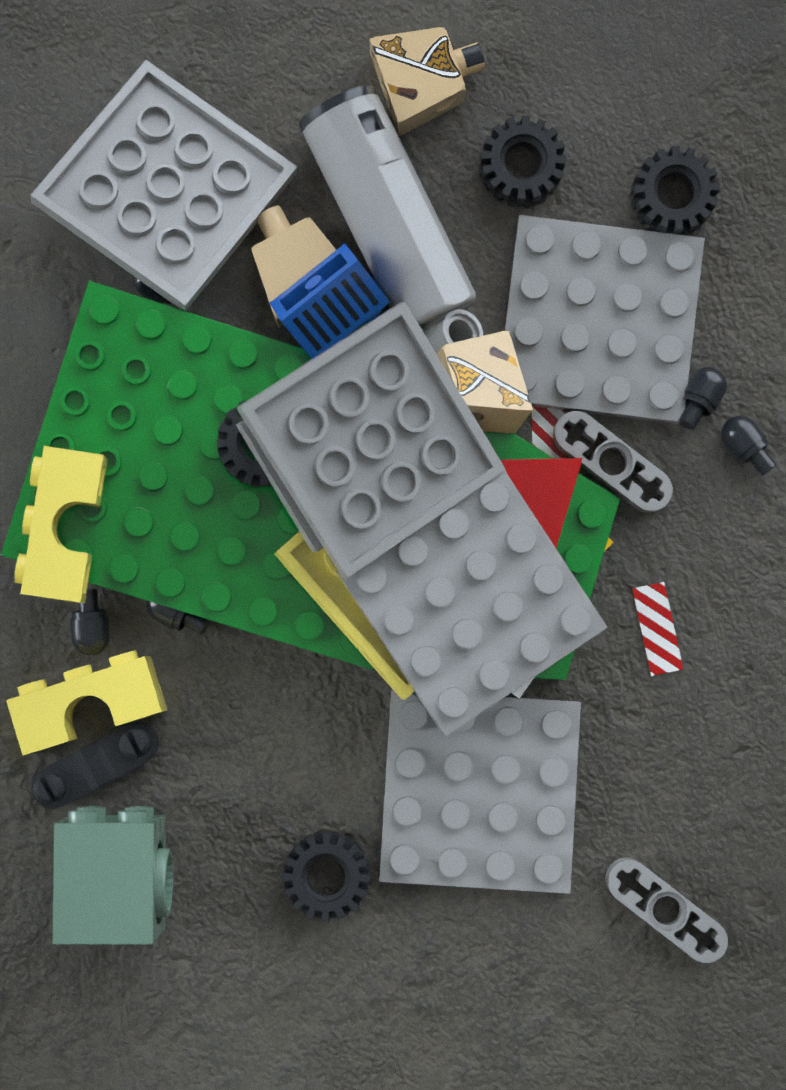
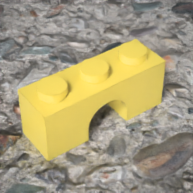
(62, 481)
(45, 713)

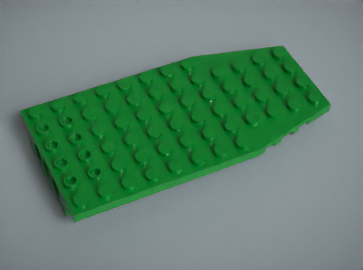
(171, 520)

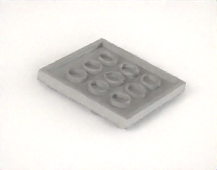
(164, 185)
(604, 317)
(372, 439)
(474, 604)
(486, 800)

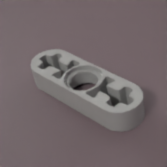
(633, 491)
(701, 920)

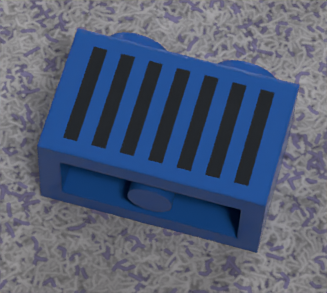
(329, 302)

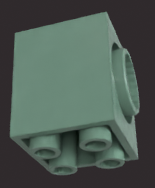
(111, 876)

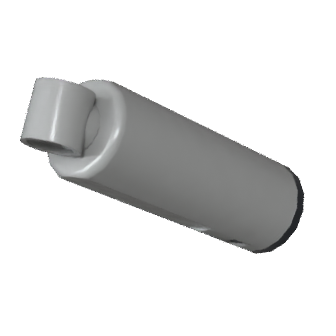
(391, 214)

